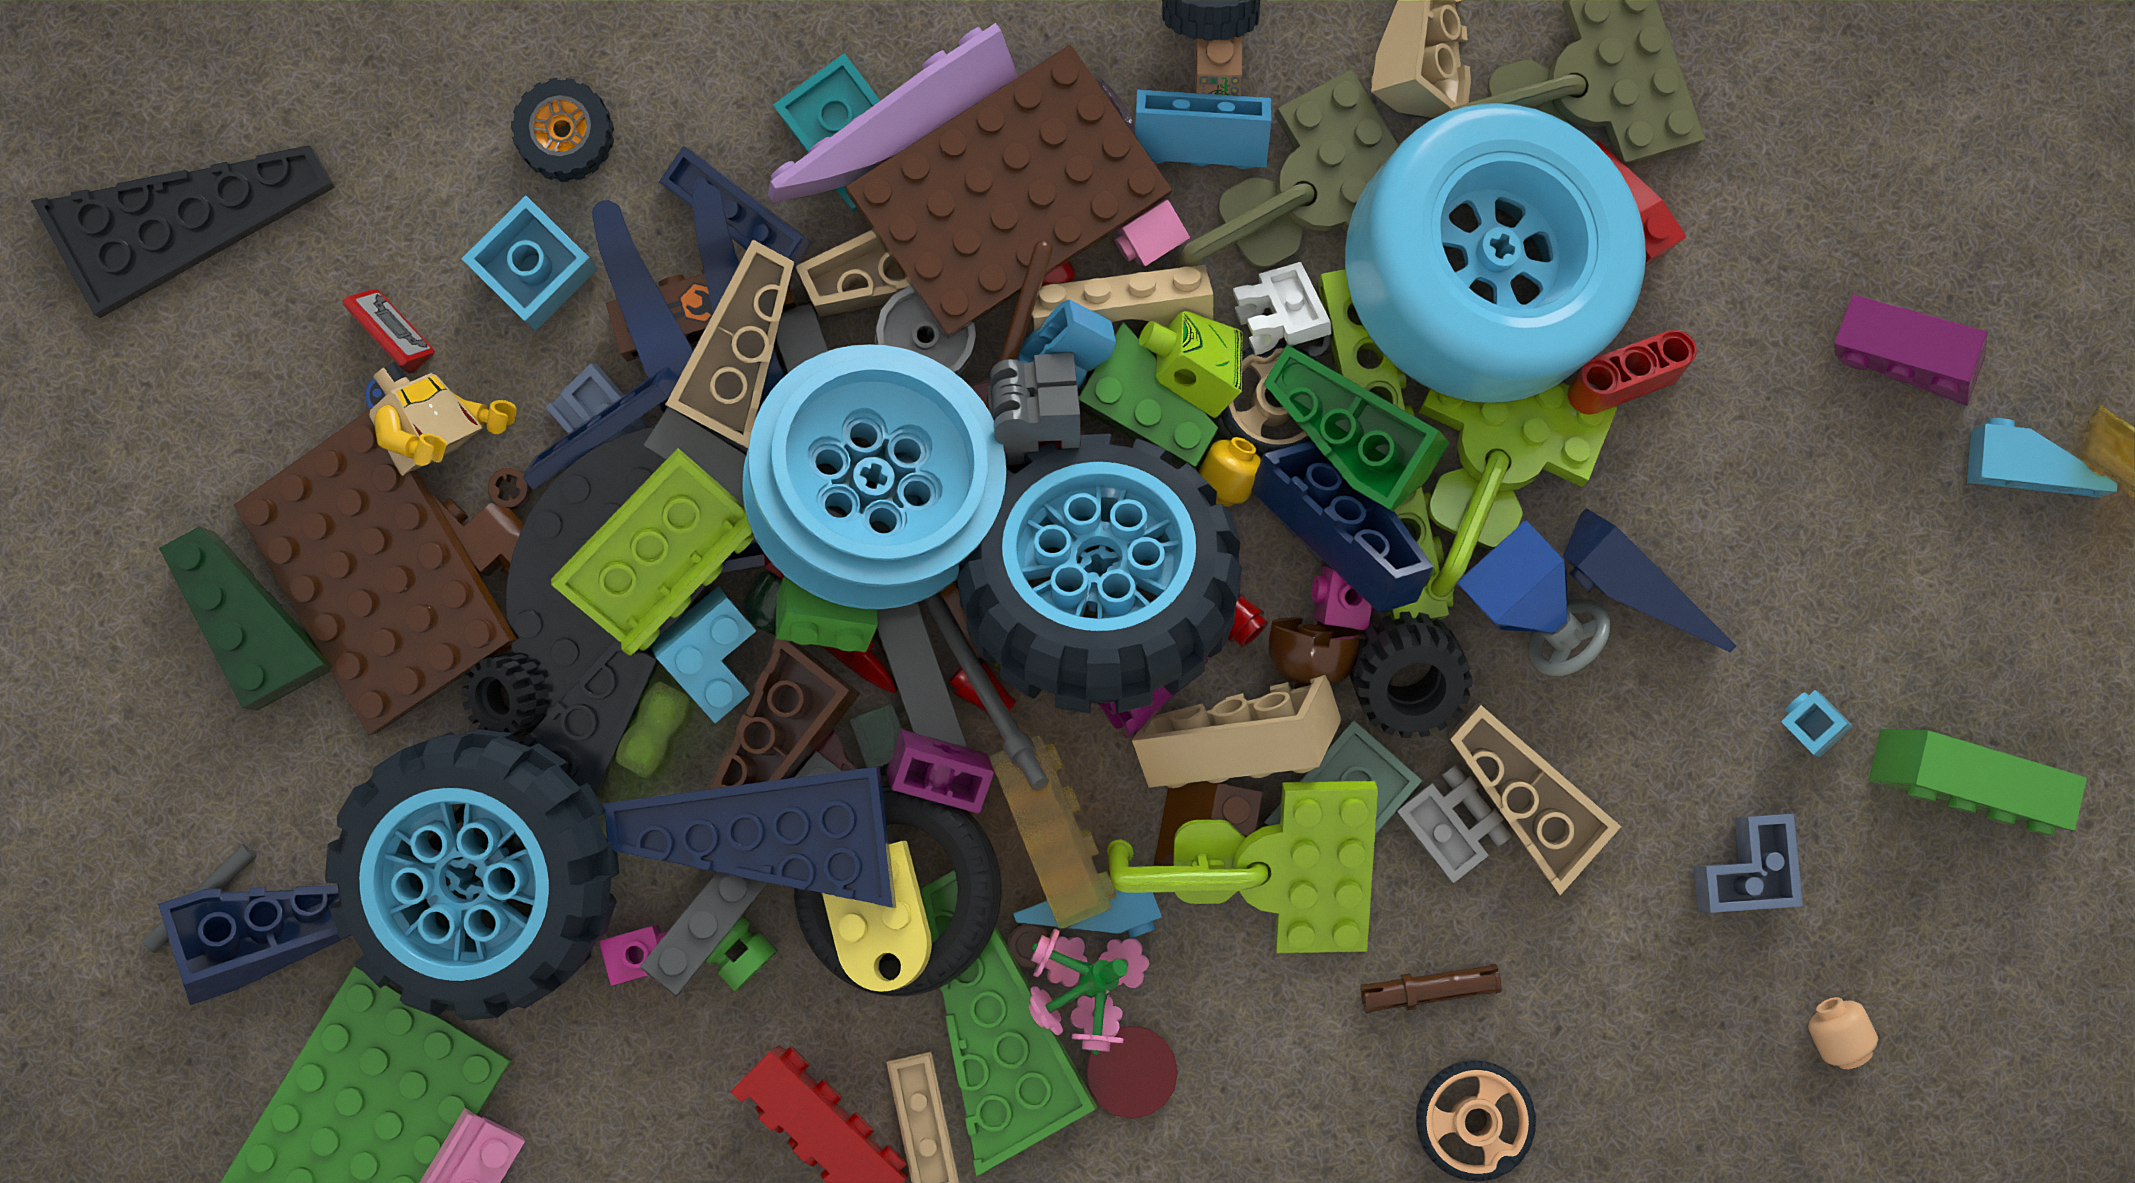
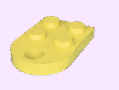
(869, 931)

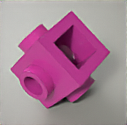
(1334, 606)

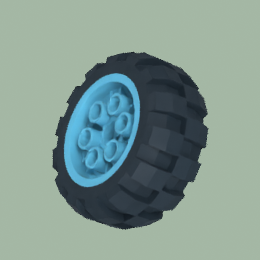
(1143, 513)
(504, 793)

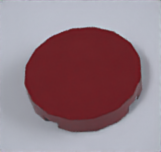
(1134, 1075)

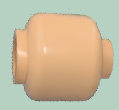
(1843, 1033)

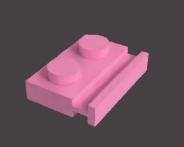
(474, 1152)

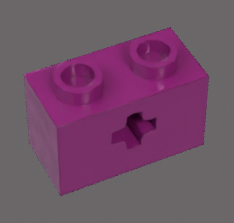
(940, 771)

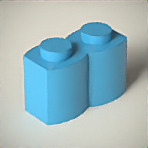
(1076, 331)

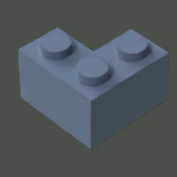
(1765, 870)

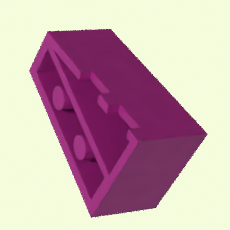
(1912, 347)

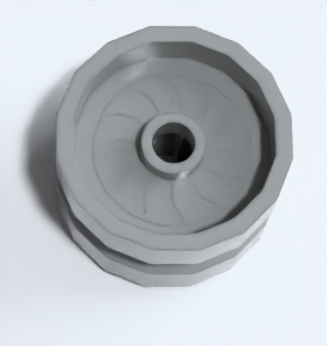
(907, 317)

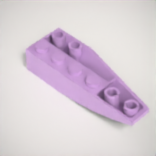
(912, 111)

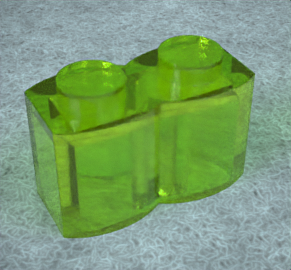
(650, 742)

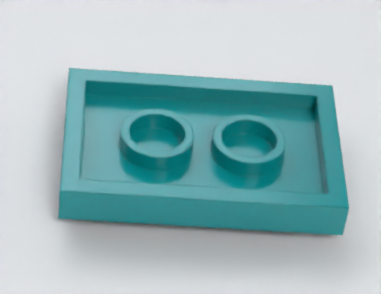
(826, 106)

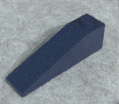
(1619, 569)
(244, 936)

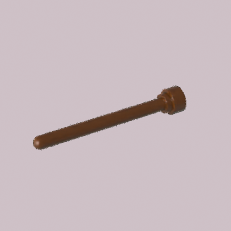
(1026, 302)

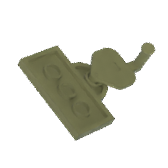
(1625, 75)
(1336, 153)

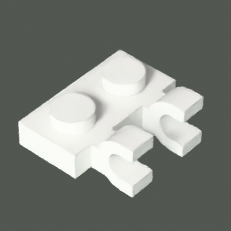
(1294, 305)

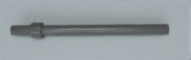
(1017, 743)

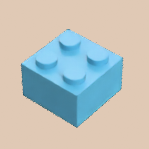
(530, 263)

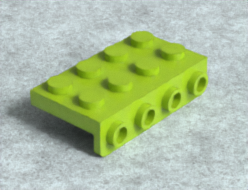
(655, 552)

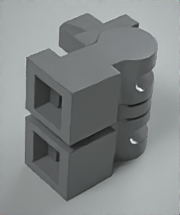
(1034, 404)

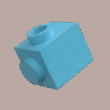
(1815, 722)

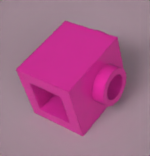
(627, 952)

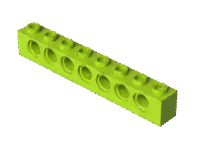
(1388, 380)

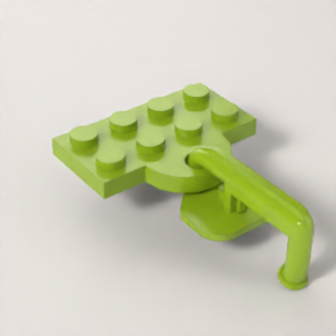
(1519, 443)
(1315, 861)

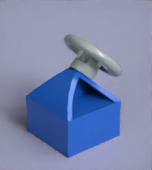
(1525, 590)

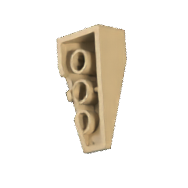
(1420, 59)

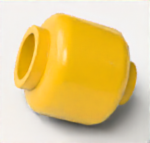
(1231, 470)

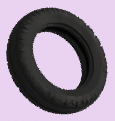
(975, 909)

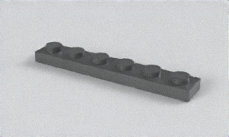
(710, 916)

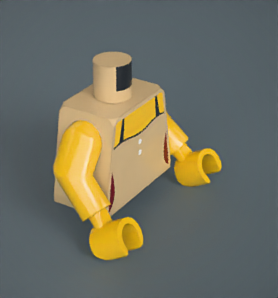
(426, 420)

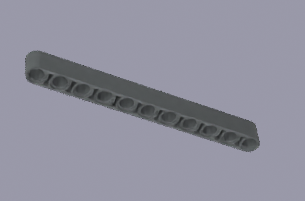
(902, 627)

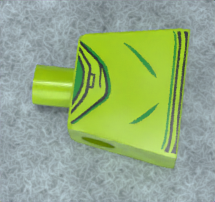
(1197, 359)

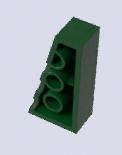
(243, 623)

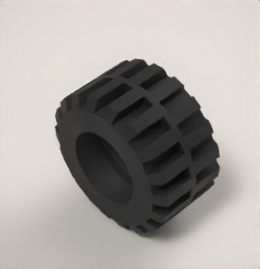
(1420, 704)

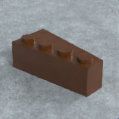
(787, 718)

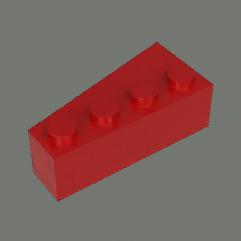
(816, 1122)

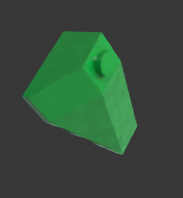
(1364, 436)

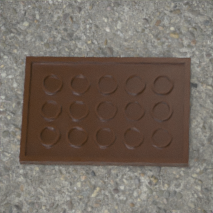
(991, 183)
(374, 574)

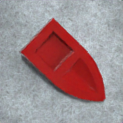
(866, 666)

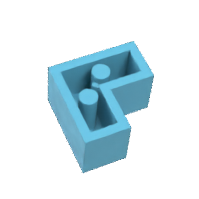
(696, 650)

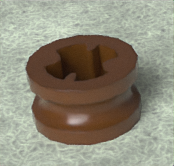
(496, 493)

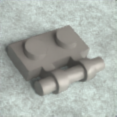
(1441, 830)

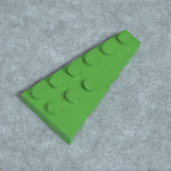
(1009, 1068)

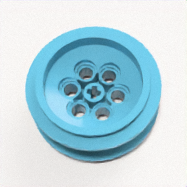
(899, 406)

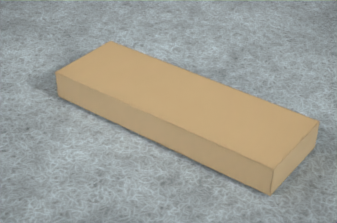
(922, 1119)

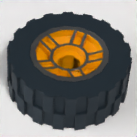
(1211, 18)
(553, 106)

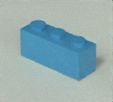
(1203, 128)

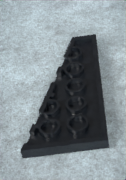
(160, 225)
(588, 727)

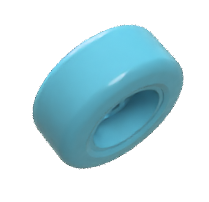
(1560, 195)

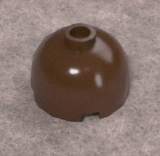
(1312, 650)

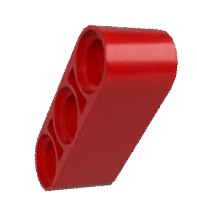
(1645, 359)

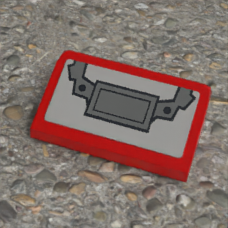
(389, 329)

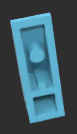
(2028, 461)

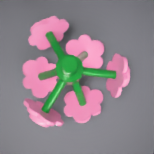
(1097, 1015)

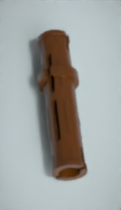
(1418, 990)

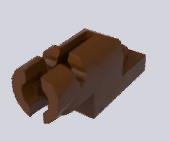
(487, 537)

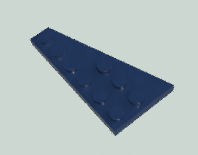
(790, 832)

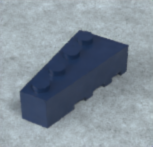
(1343, 526)

